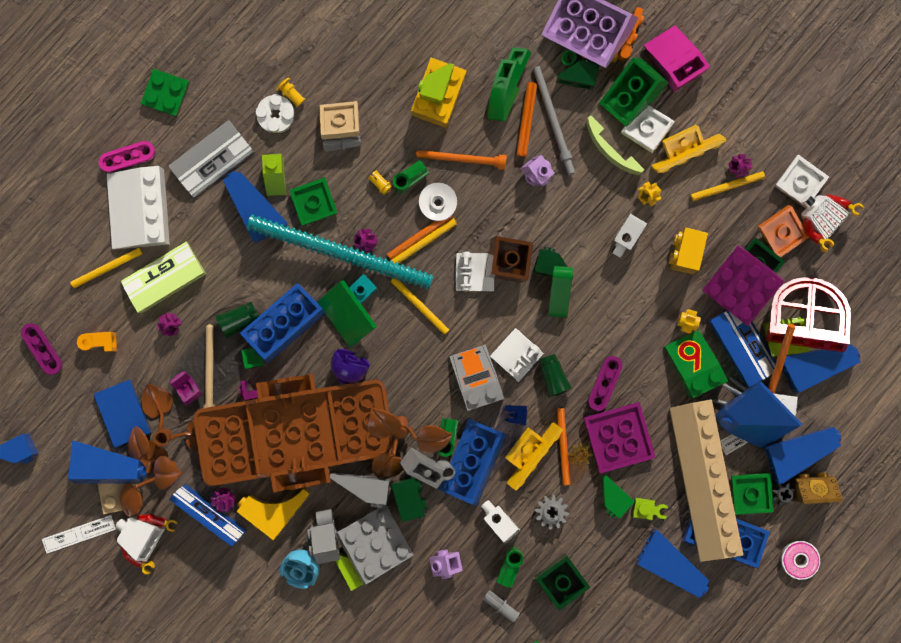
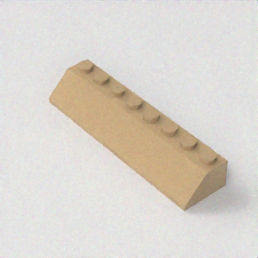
(706, 481)

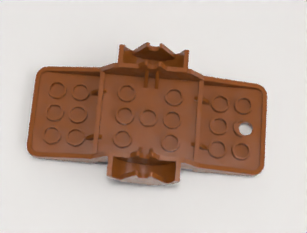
(290, 432)

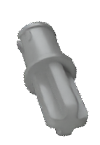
(341, 143)
(501, 606)

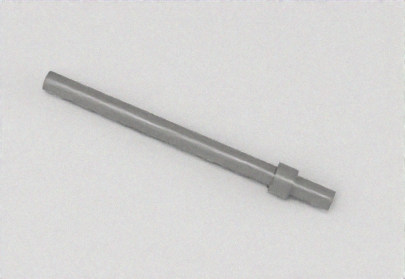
(565, 155)

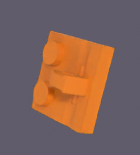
(783, 231)

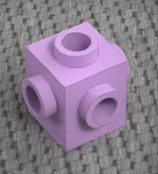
(537, 171)
(445, 564)

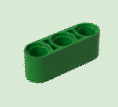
(560, 291)

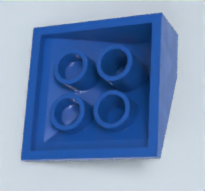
(757, 416)

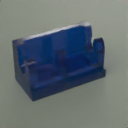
(519, 414)

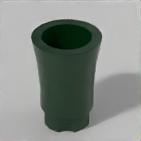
(237, 319)
(554, 376)

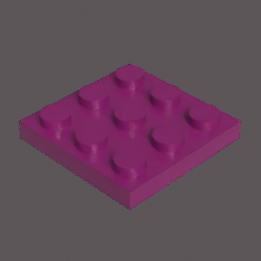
(743, 285)
(619, 437)

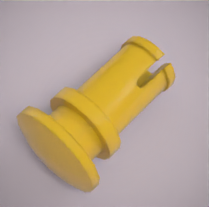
(289, 90)

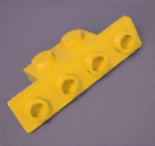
(684, 146)
(529, 451)

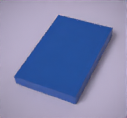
(121, 412)

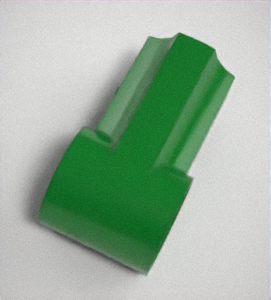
(411, 176)
(449, 425)
(510, 568)

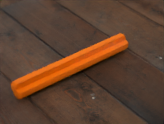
(526, 119)

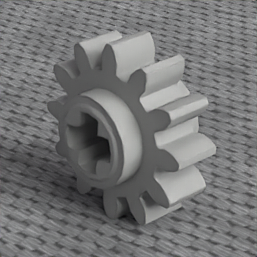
(546, 516)

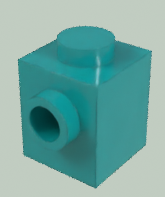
(363, 289)

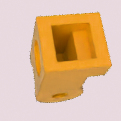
(95, 340)

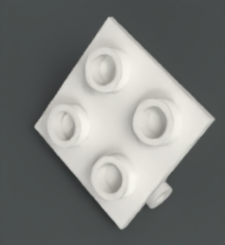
(472, 272)
(517, 354)

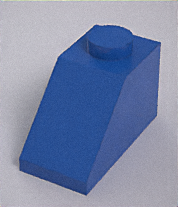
(19, 449)

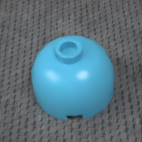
(300, 569)

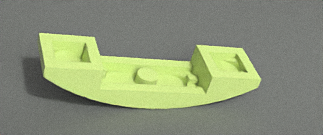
(629, 165)

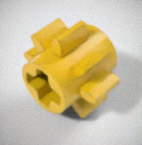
(649, 193)
(688, 321)

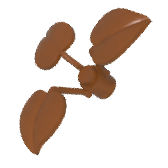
(155, 402)
(383, 423)
(164, 469)

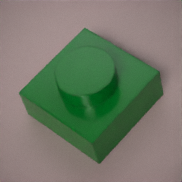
(251, 359)

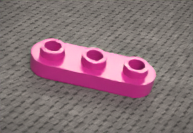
(118, 156)

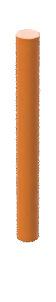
(417, 237)
(781, 357)
(563, 447)

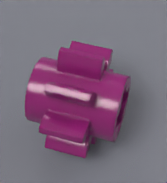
(740, 165)
(365, 240)
(169, 324)
(223, 500)

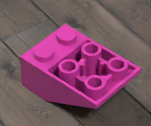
(676, 58)

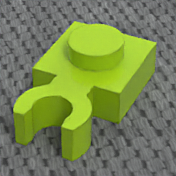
(646, 509)

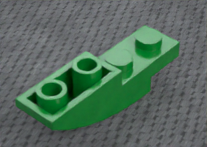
(505, 84)

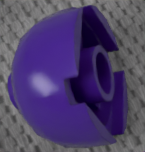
(348, 367)

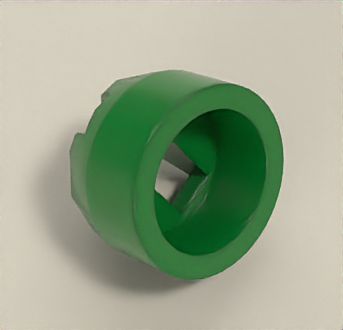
(565, 60)

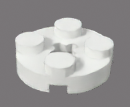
(274, 124)

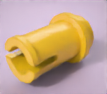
(383, 186)

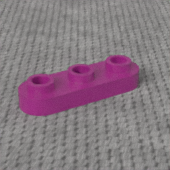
(35, 344)
(611, 376)

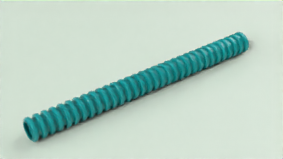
(340, 252)

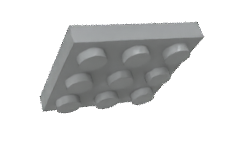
(374, 544)

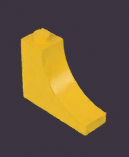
(270, 516)

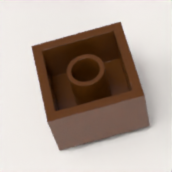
(509, 259)

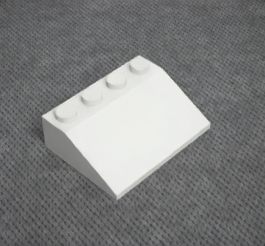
(138, 208)

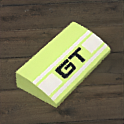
(163, 277)

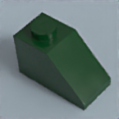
(580, 75)
(547, 260)

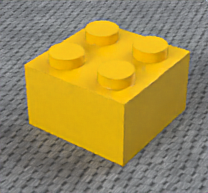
(688, 250)

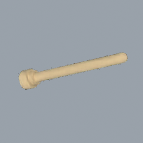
(209, 367)

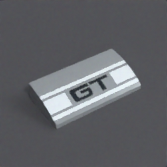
(211, 159)

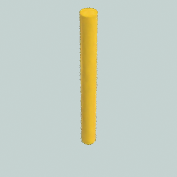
(727, 186)
(425, 241)
(107, 267)
(420, 306)

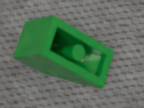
(614, 498)

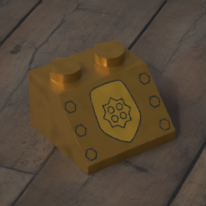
(816, 489)

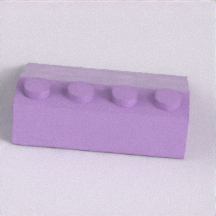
(590, 28)

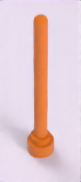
(498, 161)

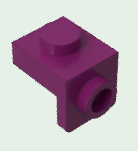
(185, 387)
(245, 393)

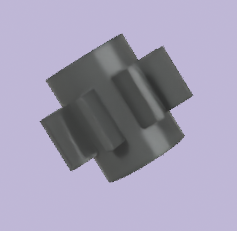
(785, 489)

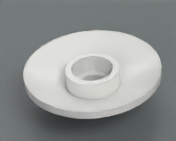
(435, 192)

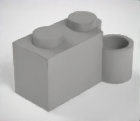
(426, 468)
(323, 538)

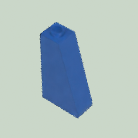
(250, 201)
(813, 367)
(798, 453)
(101, 466)
(667, 562)

